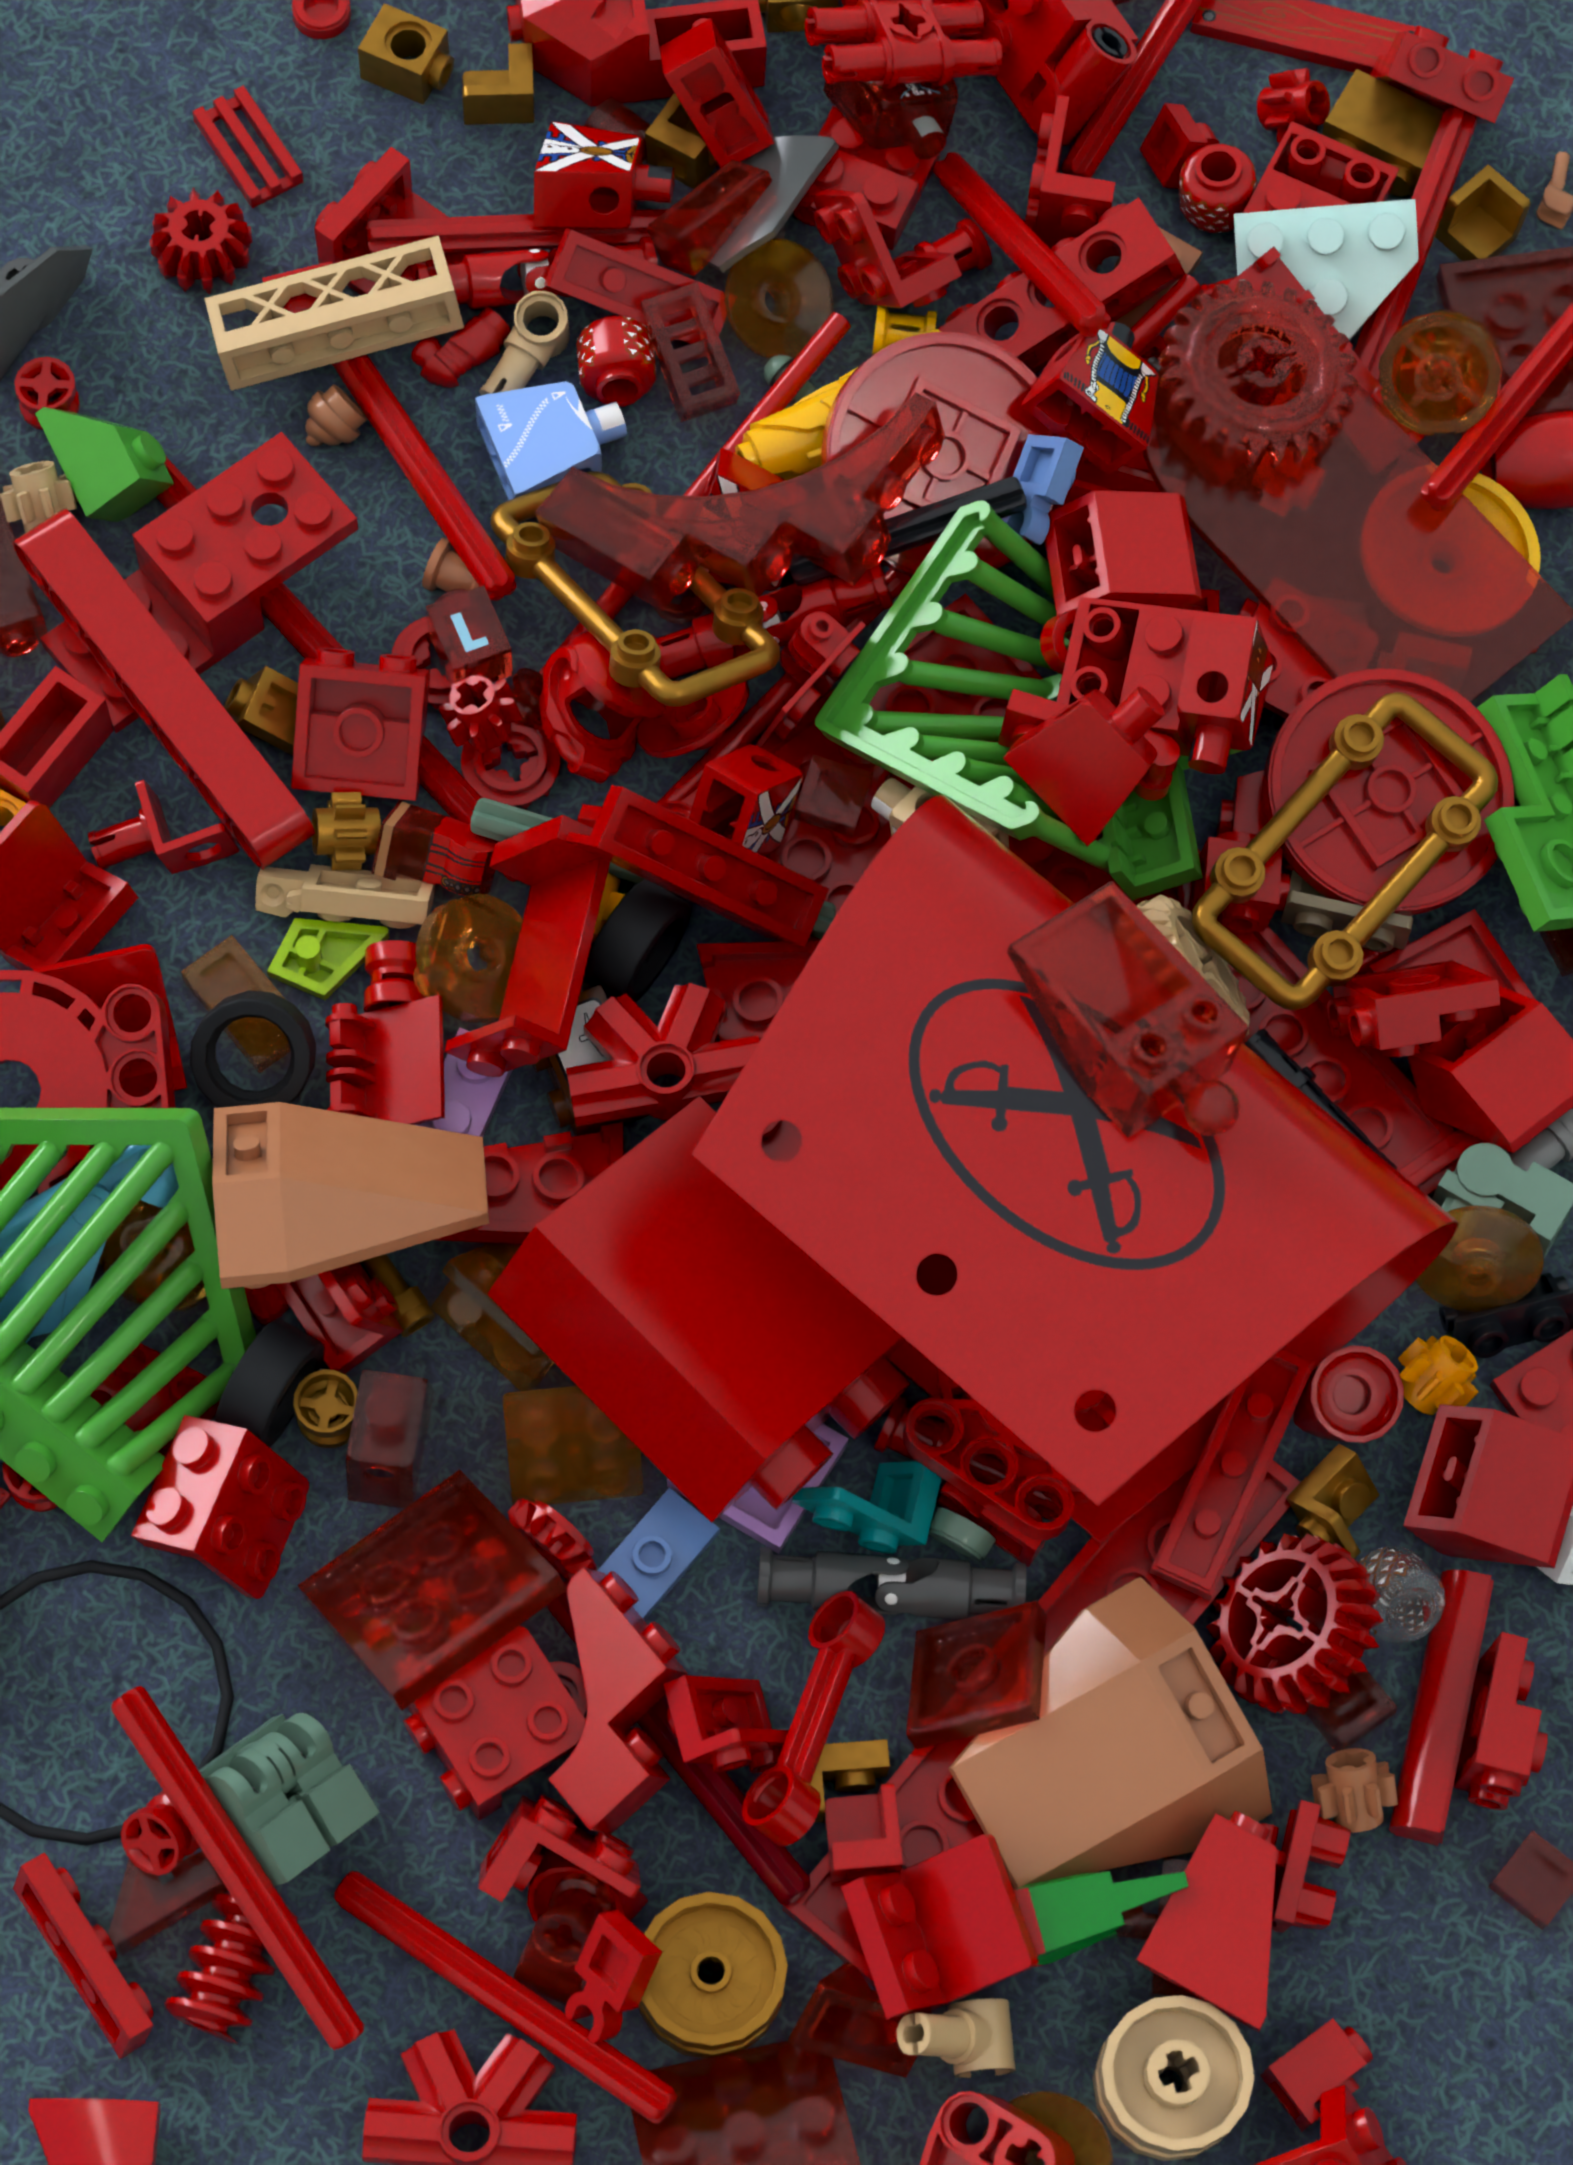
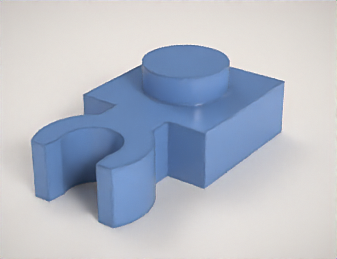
(1046, 475)

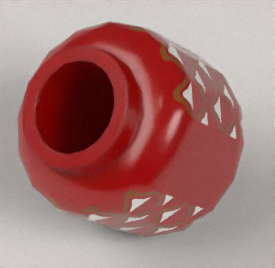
(1215, 186)
(616, 360)

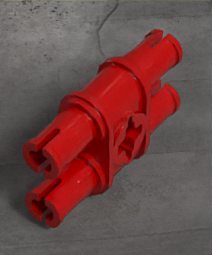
(903, 42)

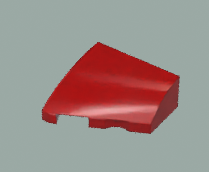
(96, 2130)

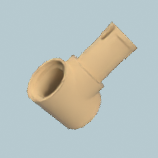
(526, 350)
(968, 2035)

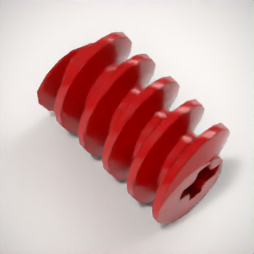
(224, 1973)

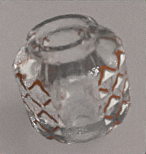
(1409, 1592)

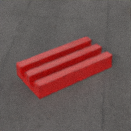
(225, 111)

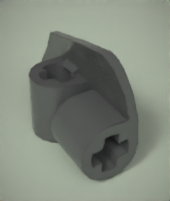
(793, 168)
(35, 294)

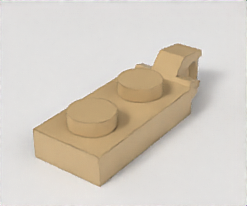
(344, 895)

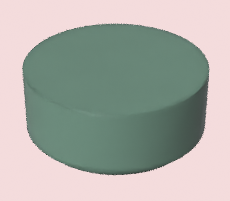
(961, 1534)

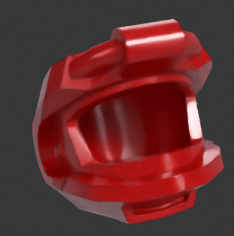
(583, 674)

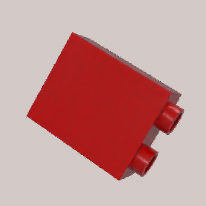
(699, 1324)

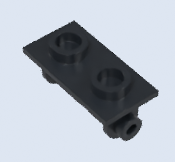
(1538, 1316)

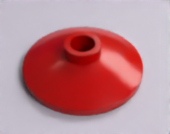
(692, 725)

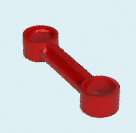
(781, 1799)

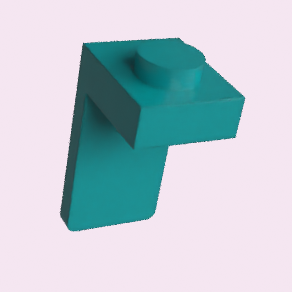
(894, 1517)

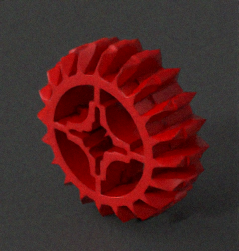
(1320, 1591)

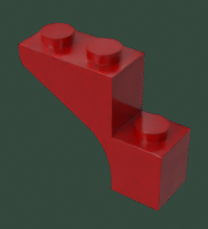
(623, 1677)

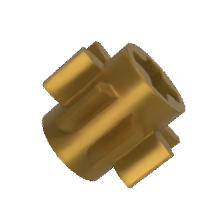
(345, 831)

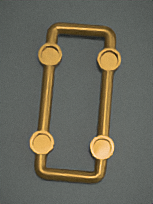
(634, 652)
(1339, 954)

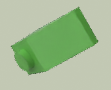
(107, 463)

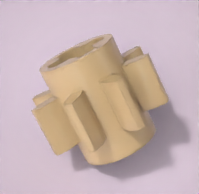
(36, 494)

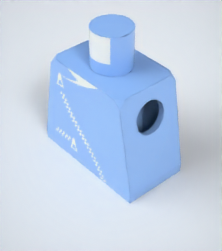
(543, 433)

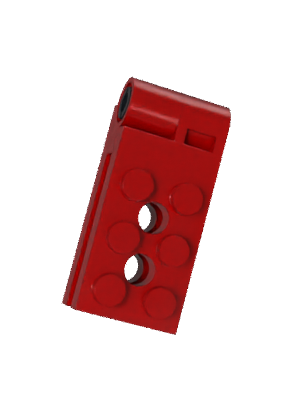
(1056, 51)

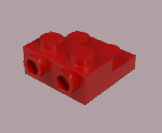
(1443, 78)
(886, 177)
(360, 725)
(1403, 1005)
(1499, 1735)

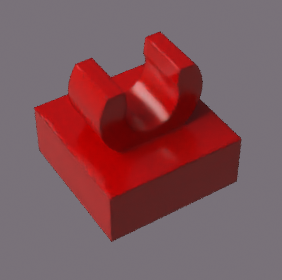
(1173, 141)

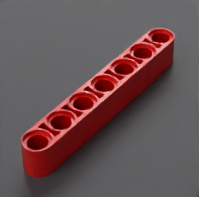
(163, 689)

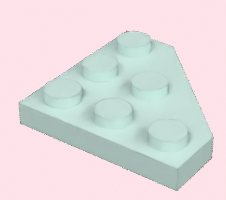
(1339, 252)

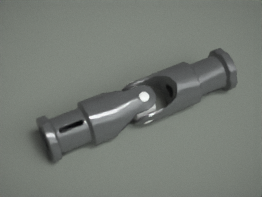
(903, 1586)

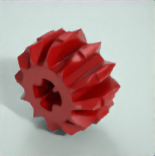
(223, 243)

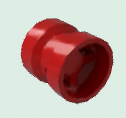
(391, 972)

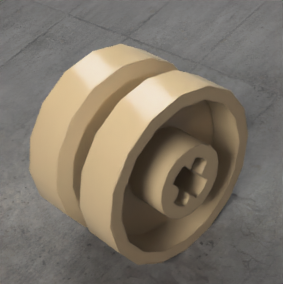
(1197, 2045)

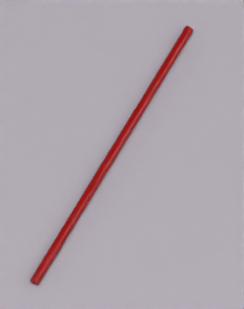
(772, 702)

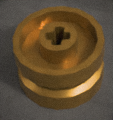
(722, 2016)

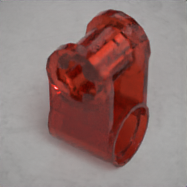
(560, 1937)

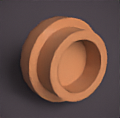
(333, 418)

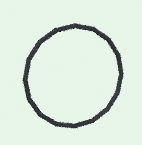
(204, 1627)

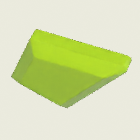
(322, 954)

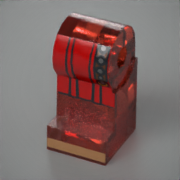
(433, 851)

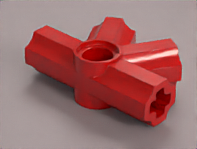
(642, 1052)
(454, 2096)

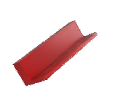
(704, 867)

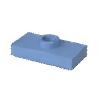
(661, 1550)

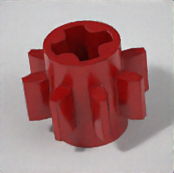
(1292, 99)
(480, 712)

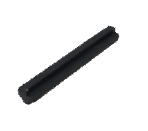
(927, 523)

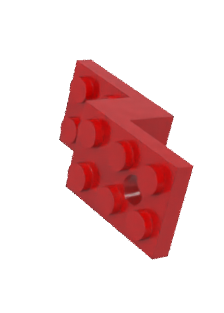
(213, 562)

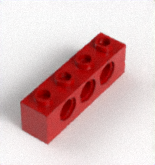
(1143, 271)

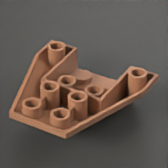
(334, 1188)
(1126, 1751)

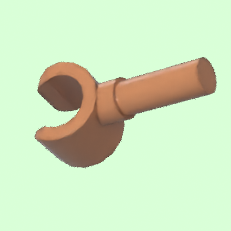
(1556, 203)

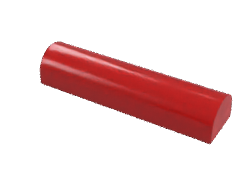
(1441, 1708)

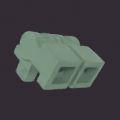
(1491, 1179)
(288, 1794)

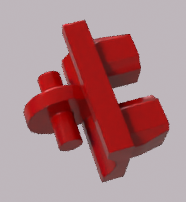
(1305, 1839)

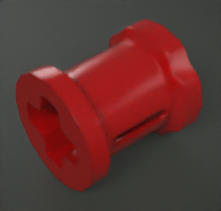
(966, 245)

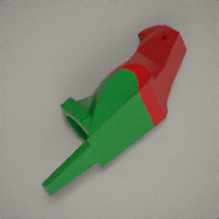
(1084, 1909)

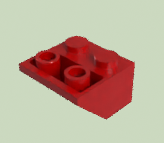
(1319, 173)
(1123, 550)
(1125, 648)
(1498, 1072)
(1493, 1488)

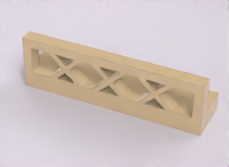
(336, 323)

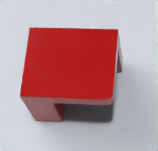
(863, 1835)

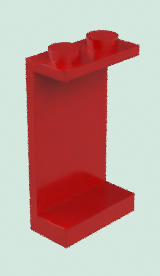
(549, 950)

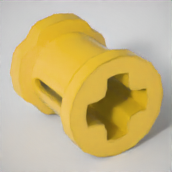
(896, 326)

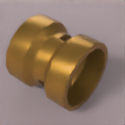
(326, 1396)

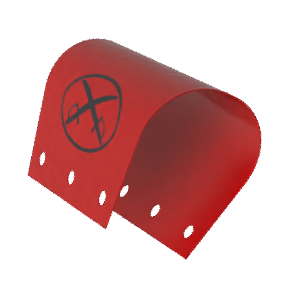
(1065, 1247)

